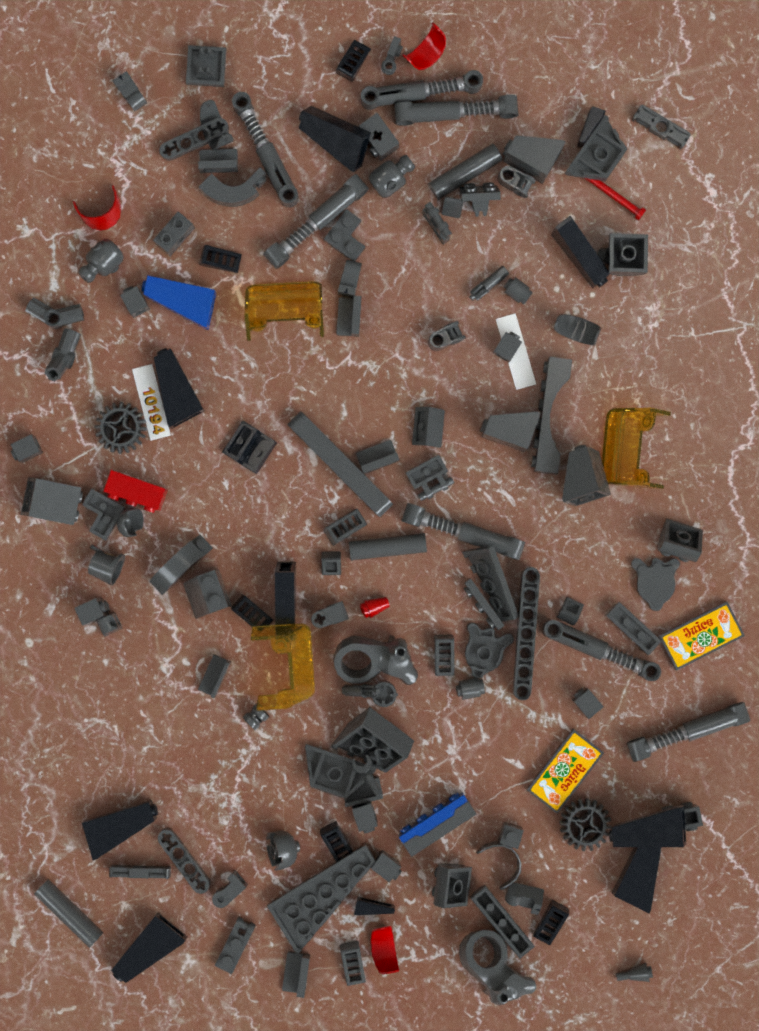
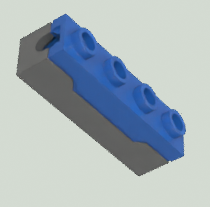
(437, 824)

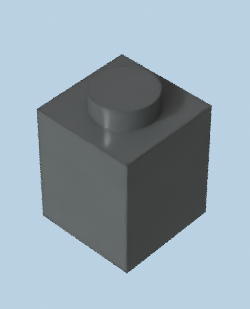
(134, 301)
(507, 346)
(26, 448)
(587, 702)
(510, 835)
(387, 867)

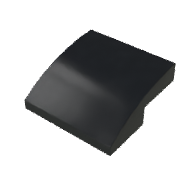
(249, 447)

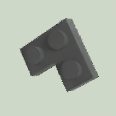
(341, 239)
(107, 513)

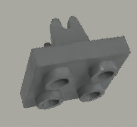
(206, 66)
(480, 196)

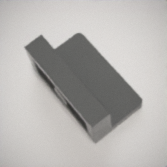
(218, 161)
(349, 316)
(428, 427)
(377, 457)
(214, 675)
(363, 794)
(296, 973)

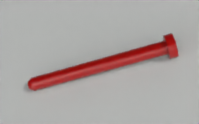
(618, 198)

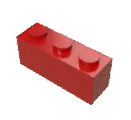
(135, 491)

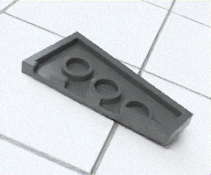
(487, 566)

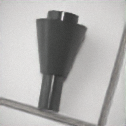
(639, 973)

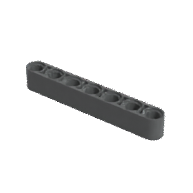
(340, 464)
(520, 641)

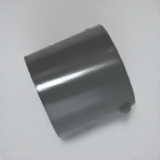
(387, 694)

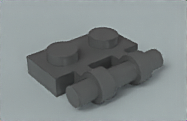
(436, 222)
(427, 472)

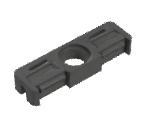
(673, 132)
(136, 871)

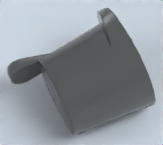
(105, 566)

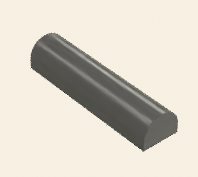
(465, 171)
(387, 546)
(68, 913)
(502, 921)

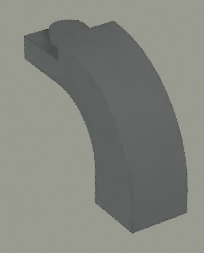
(233, 195)
(180, 563)

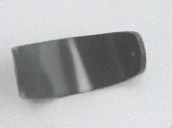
(209, 112)
(577, 329)
(518, 870)

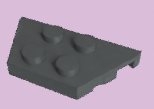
(598, 154)
(333, 772)

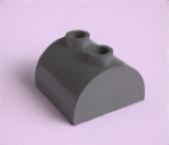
(628, 254)
(680, 541)
(451, 885)

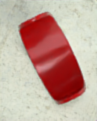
(429, 50)
(106, 220)
(384, 950)

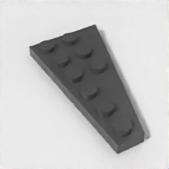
(314, 901)

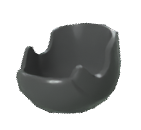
(130, 521)

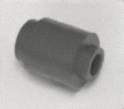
(517, 290)
(470, 688)

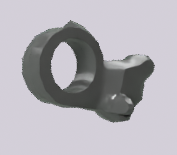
(389, 657)
(500, 980)

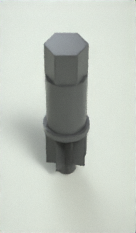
(485, 286)
(360, 690)

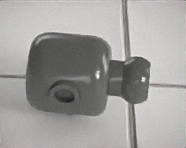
(390, 176)
(101, 260)

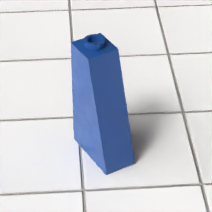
(184, 299)

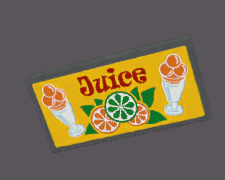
(701, 636)
(565, 771)

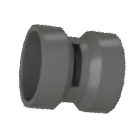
(255, 717)

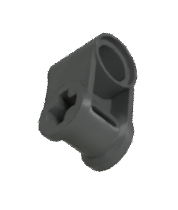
(517, 181)
(449, 335)
(333, 614)

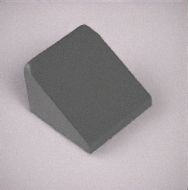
(452, 207)
(331, 563)
(570, 611)

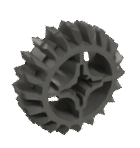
(118, 436)
(601, 831)

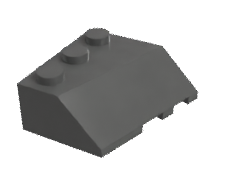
(375, 737)

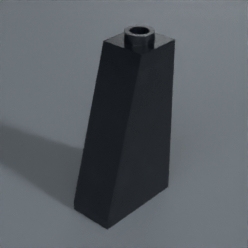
(336, 136)
(580, 252)
(176, 391)
(285, 593)
(113, 828)
(656, 829)
(639, 877)
(150, 946)

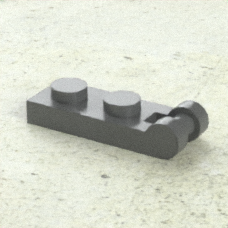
(234, 946)

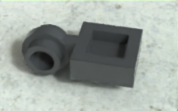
(394, 50)

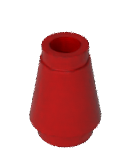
(374, 606)

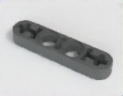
(193, 136)
(186, 859)

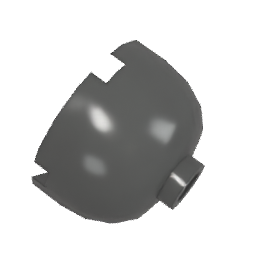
(282, 849)

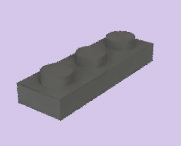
(482, 605)
(633, 628)

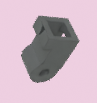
(129, 91)
(349, 279)
(109, 624)
(225, 895)
(525, 896)

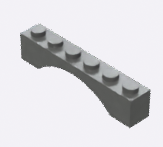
(547, 455)

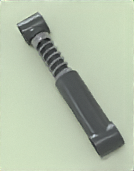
(419, 90)
(409, 113)
(266, 151)
(351, 191)
(465, 532)
(600, 649)
(731, 716)

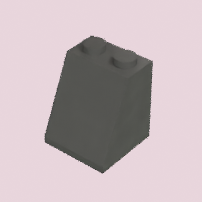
(533, 155)
(511, 429)
(584, 477)
(51, 501)
(207, 593)

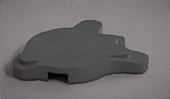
(656, 581)
(484, 650)

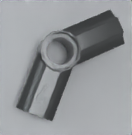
(44, 313)
(63, 355)

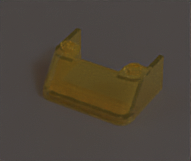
(283, 303)
(623, 446)
(297, 642)

